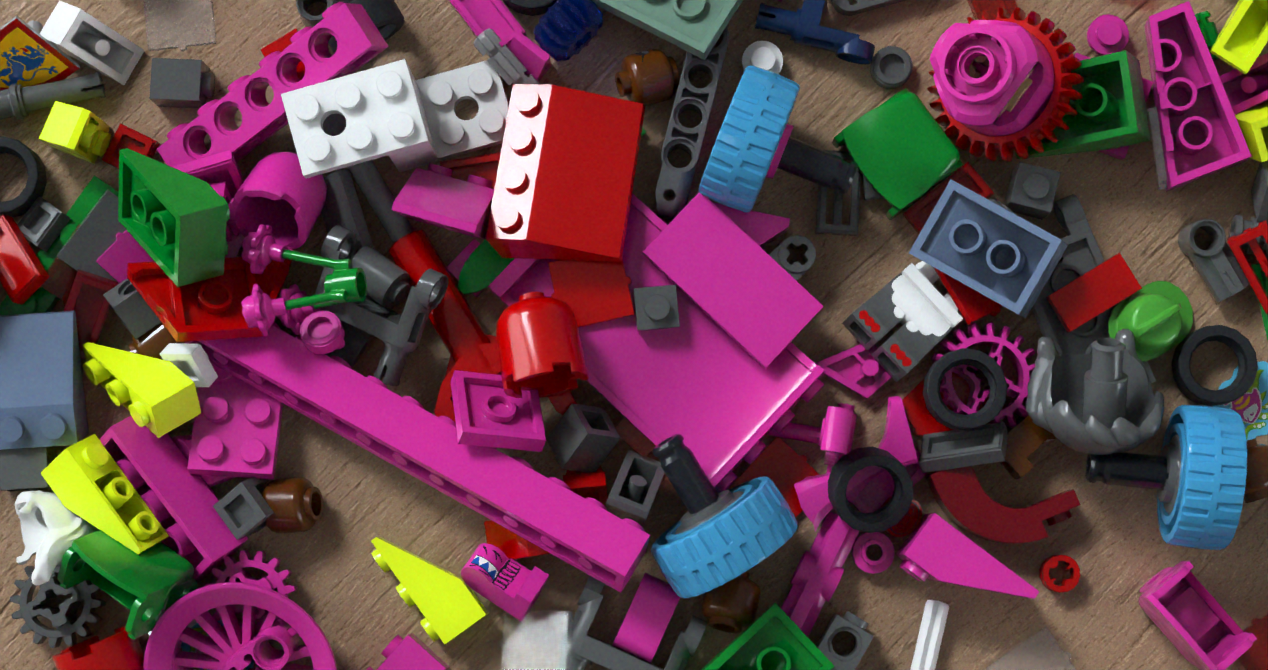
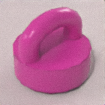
(322, 332)

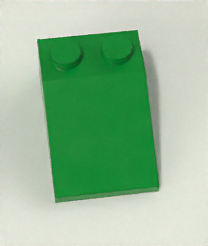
(1110, 111)
(173, 218)
(770, 644)

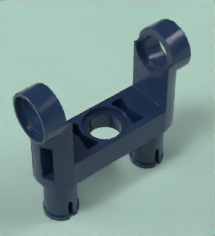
(806, 30)

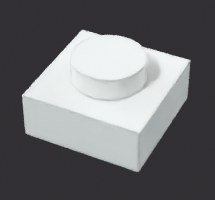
(191, 361)

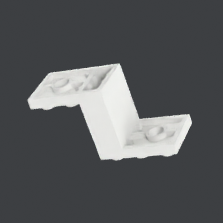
(396, 117)

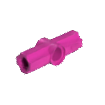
(819, 572)

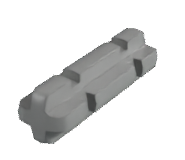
(502, 59)

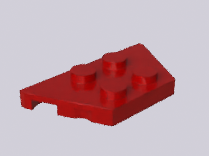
(207, 307)

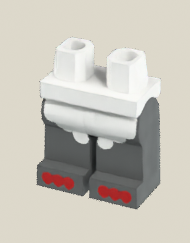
(917, 306)

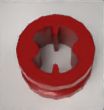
(1066, 584)

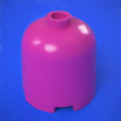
(280, 198)

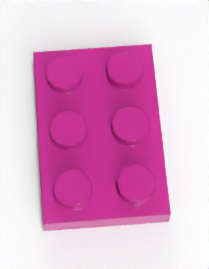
(235, 430)

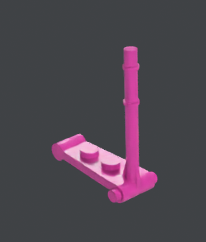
(833, 437)

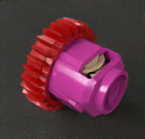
(1003, 83)

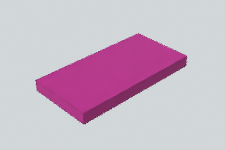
(732, 279)

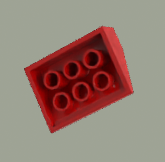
(565, 175)

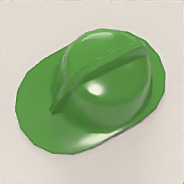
(1156, 316)

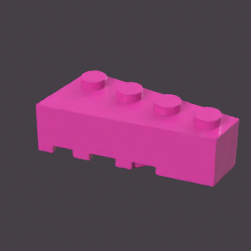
(1191, 102)

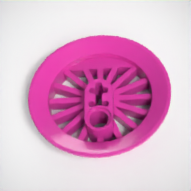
(230, 646)

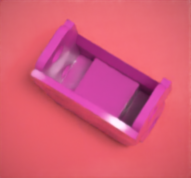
(1193, 619)

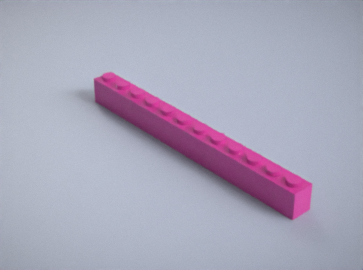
(429, 450)

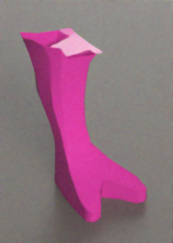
(896, 440)

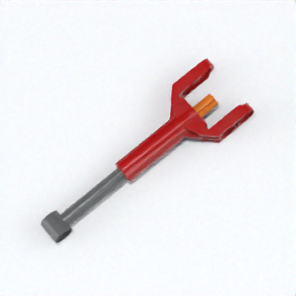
(453, 318)

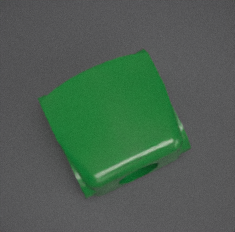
(900, 150)
(140, 582)

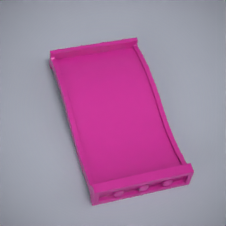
(681, 377)

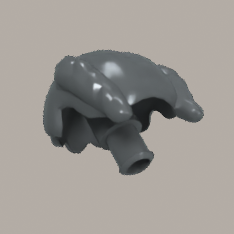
(1094, 399)

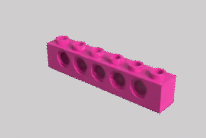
(356, 45)

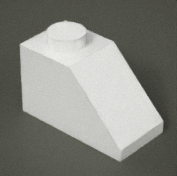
(91, 42)

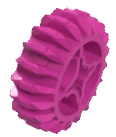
(998, 346)

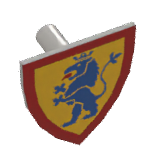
(30, 57)

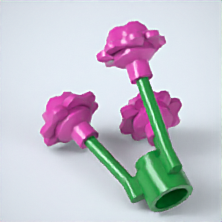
(259, 310)

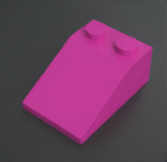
(446, 202)
(947, 556)

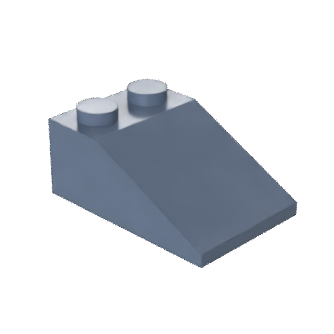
(988, 248)
(41, 381)

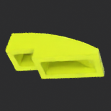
(1243, 35)

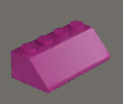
(173, 495)

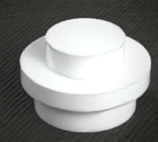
(763, 55)

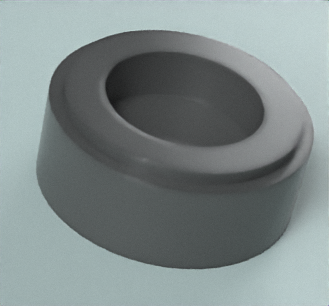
(891, 67)

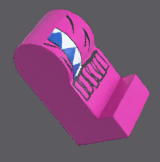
(503, 580)

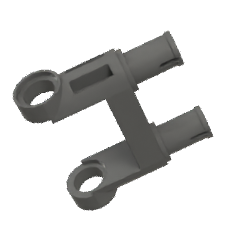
(397, 331)
(591, 649)

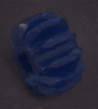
(568, 27)

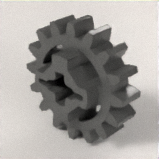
(62, 618)

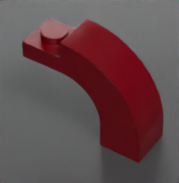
(975, 512)

